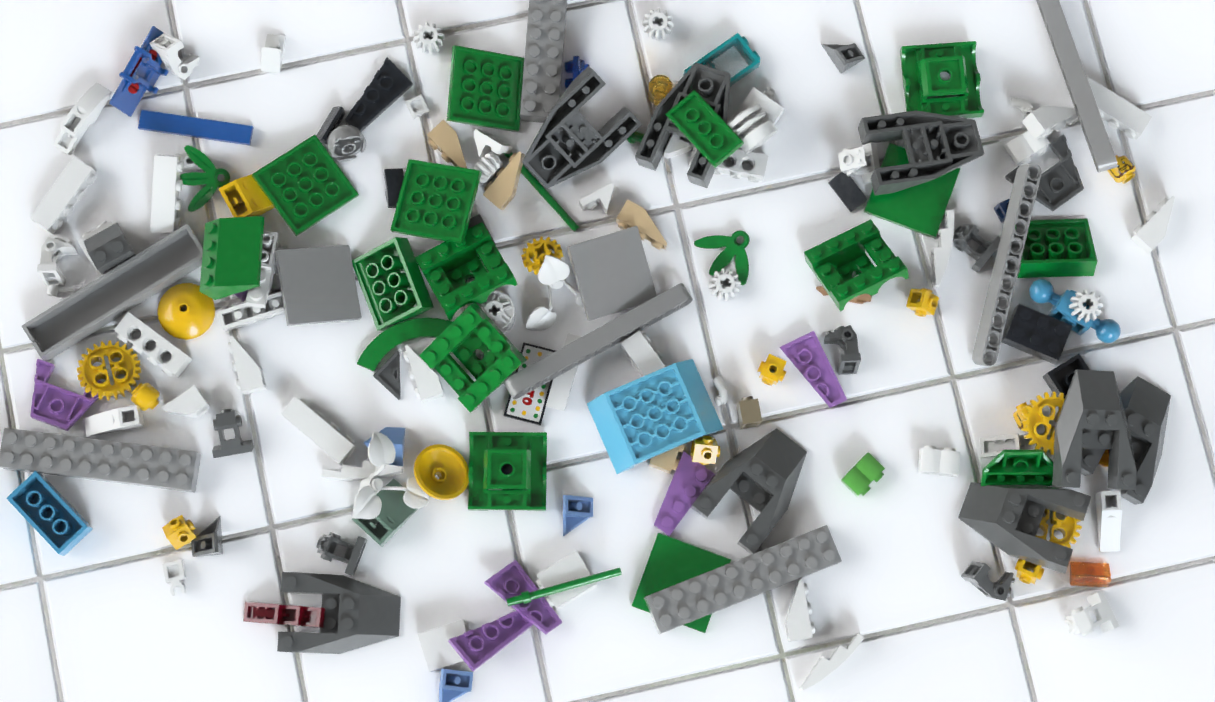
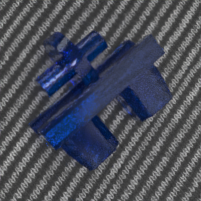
(574, 66)

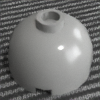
(345, 143)

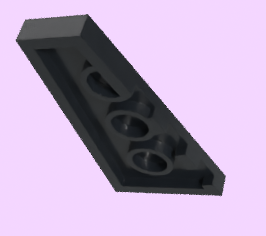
(383, 91)

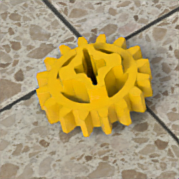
(538, 251)

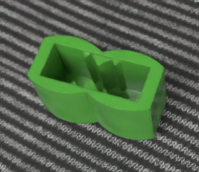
(862, 475)

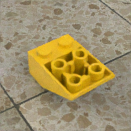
(245, 197)

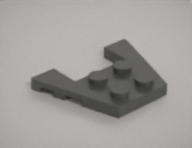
(1058, 182)

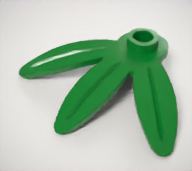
(200, 178)
(725, 257)

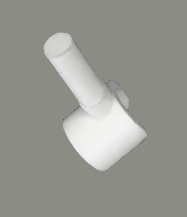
(53, 290)

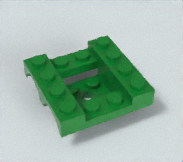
(921, 79)
(844, 257)
(452, 264)
(463, 337)
(526, 455)

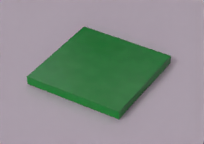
(485, 89)
(305, 185)
(436, 201)
(916, 207)
(674, 563)

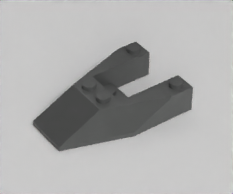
(714, 88)
(567, 139)
(932, 144)
(1147, 416)
(1093, 420)
(763, 478)
(1012, 516)
(353, 614)

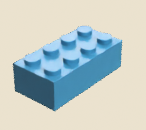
(49, 513)

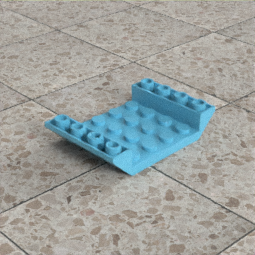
(654, 414)

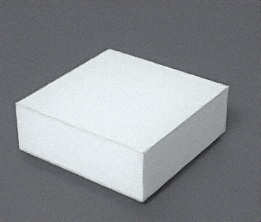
(417, 106)

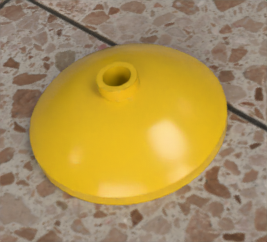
(194, 320)
(447, 465)

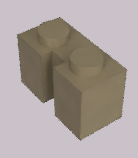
(748, 413)

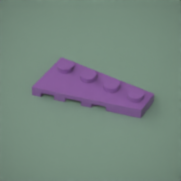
(683, 491)
(486, 641)

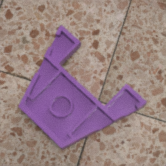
(54, 404)

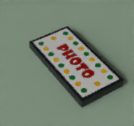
(532, 405)

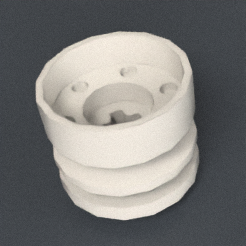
(752, 128)
(506, 312)

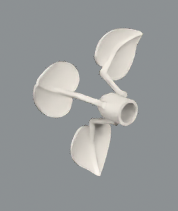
(553, 275)
(367, 503)

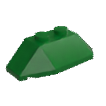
(1019, 468)

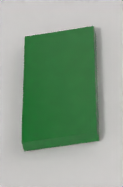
(704, 129)

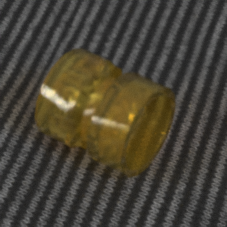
(658, 88)

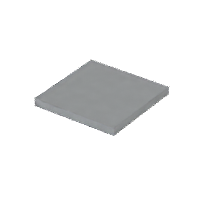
(612, 273)
(318, 285)

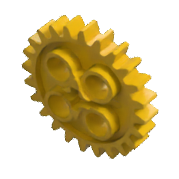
(91, 374)
(1035, 417)
(1066, 527)

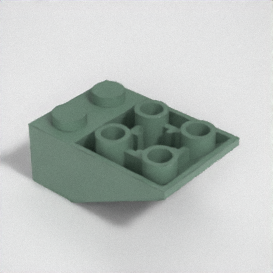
(392, 516)

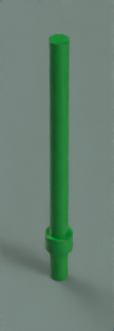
(546, 195)
(527, 596)

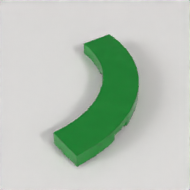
(398, 335)

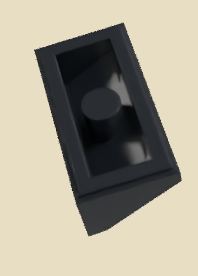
(331, 122)
(847, 191)

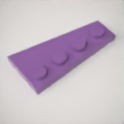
(813, 364)
(514, 580)

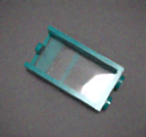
(732, 57)

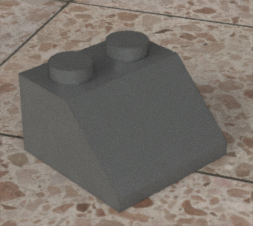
(109, 248)

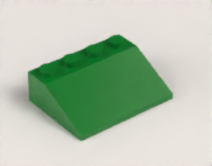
(1058, 249)
(231, 256)
(392, 283)

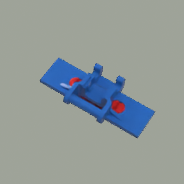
(139, 75)

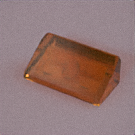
(1090, 574)

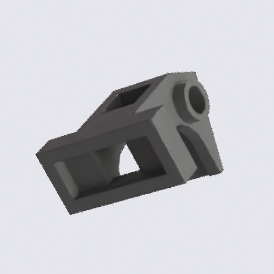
(984, 251)
(851, 359)
(226, 420)
(327, 545)
(977, 575)

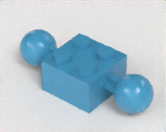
(1042, 292)

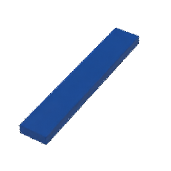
(195, 127)

